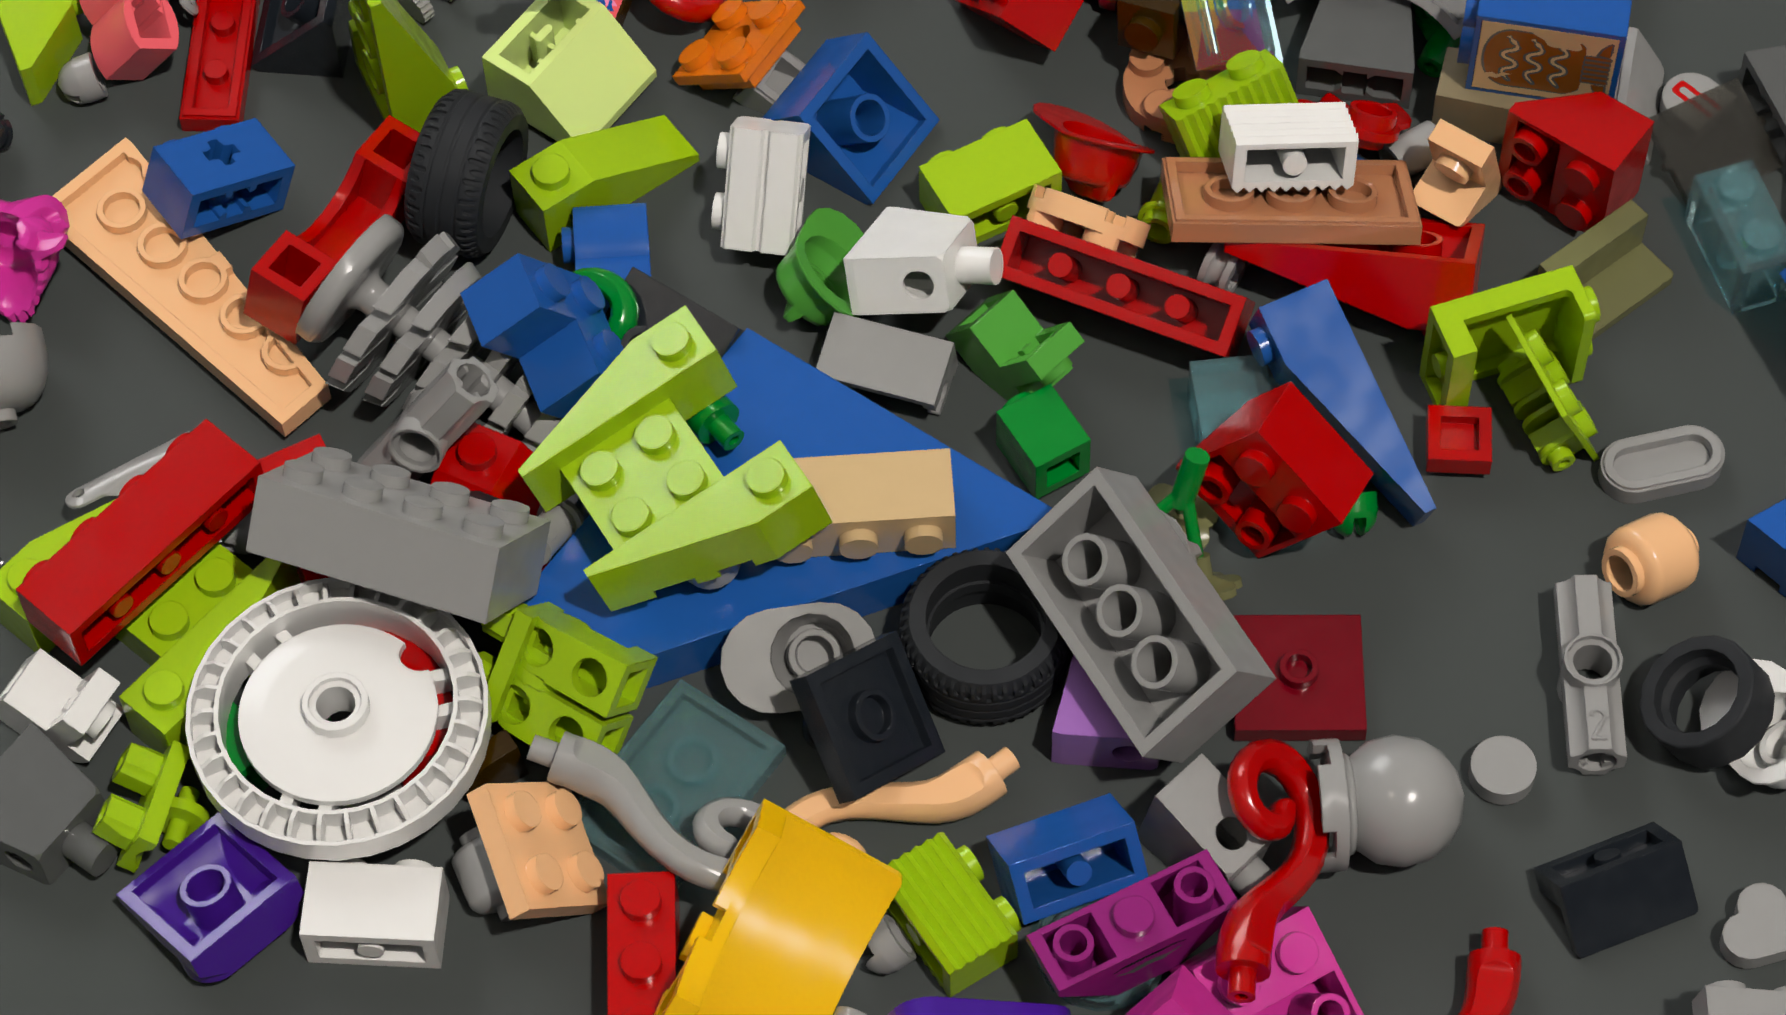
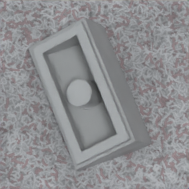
(1640, 78)

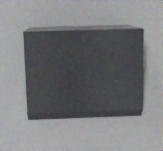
(303, 37)

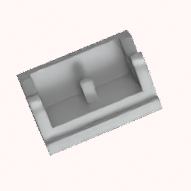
(889, 361)

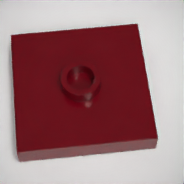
(1317, 680)

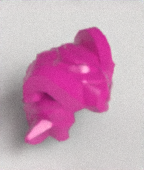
(30, 246)

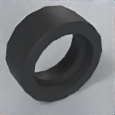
(1736, 731)

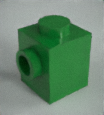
(1042, 440)

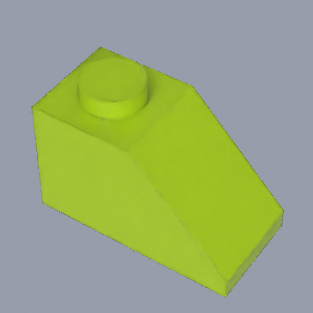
(41, 40)

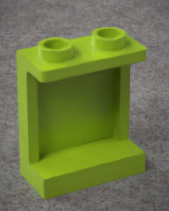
(1473, 336)

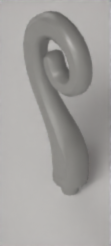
(607, 779)

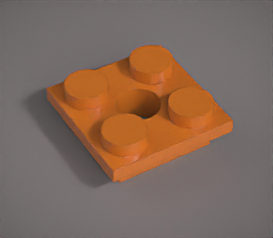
(740, 44)

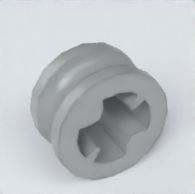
(1221, 268)

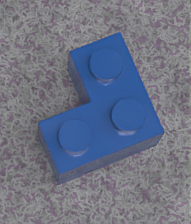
(548, 323)

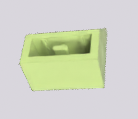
(567, 67)

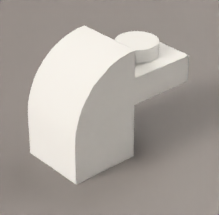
(62, 705)

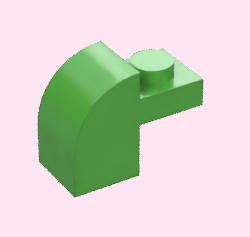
(1011, 348)

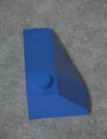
(1313, 346)

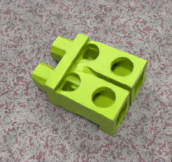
(562, 677)

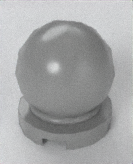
(1386, 800)

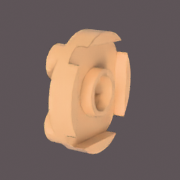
(1099, 224)

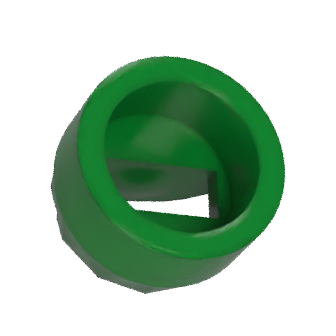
(1362, 515)

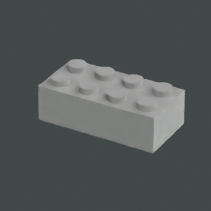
(399, 534)
(1140, 615)

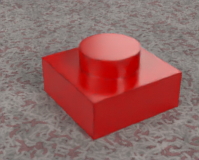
(1459, 439)

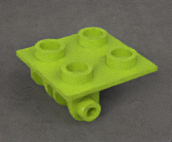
(1545, 402)

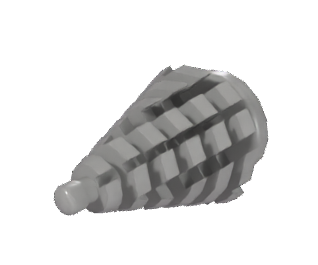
(412, 327)

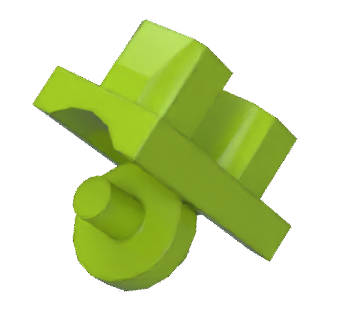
(139, 826)

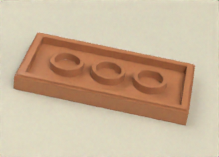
(1371, 212)

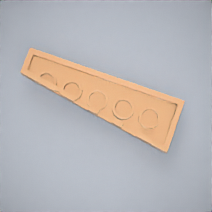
(185, 289)

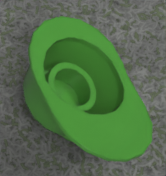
(814, 269)

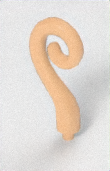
(941, 799)

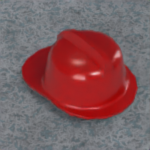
(1090, 153)

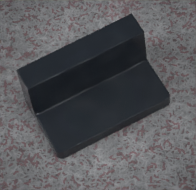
(1620, 888)

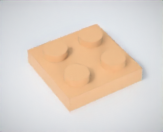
(538, 849)

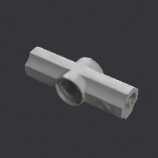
(435, 418)
(1589, 705)

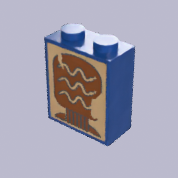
(1544, 46)

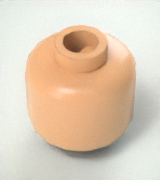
(1651, 559)

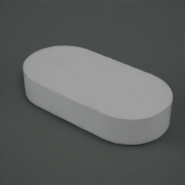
(1661, 464)

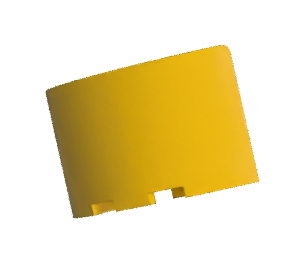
(784, 924)

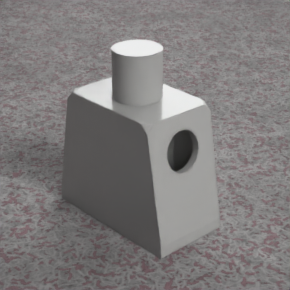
(1196, 816)

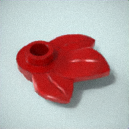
(1374, 121)

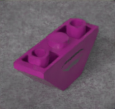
(1134, 930)

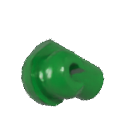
(1437, 39)

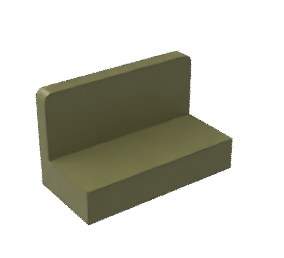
(1614, 264)

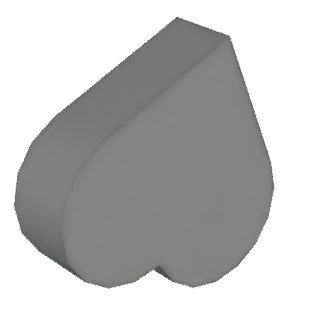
(1757, 929)

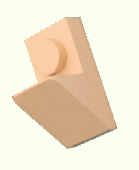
(1460, 176)

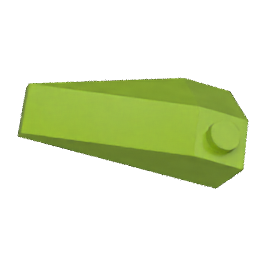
(399, 61)

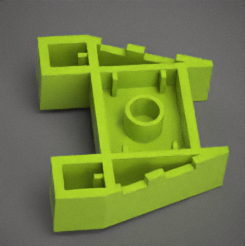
(653, 480)
(167, 634)

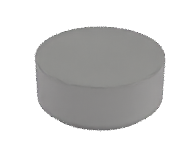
(1502, 770)

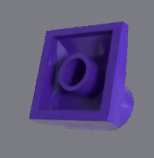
(214, 900)

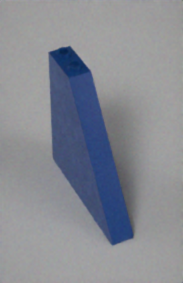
(812, 418)

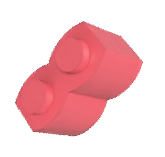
(131, 36)

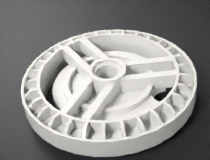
(326, 653)

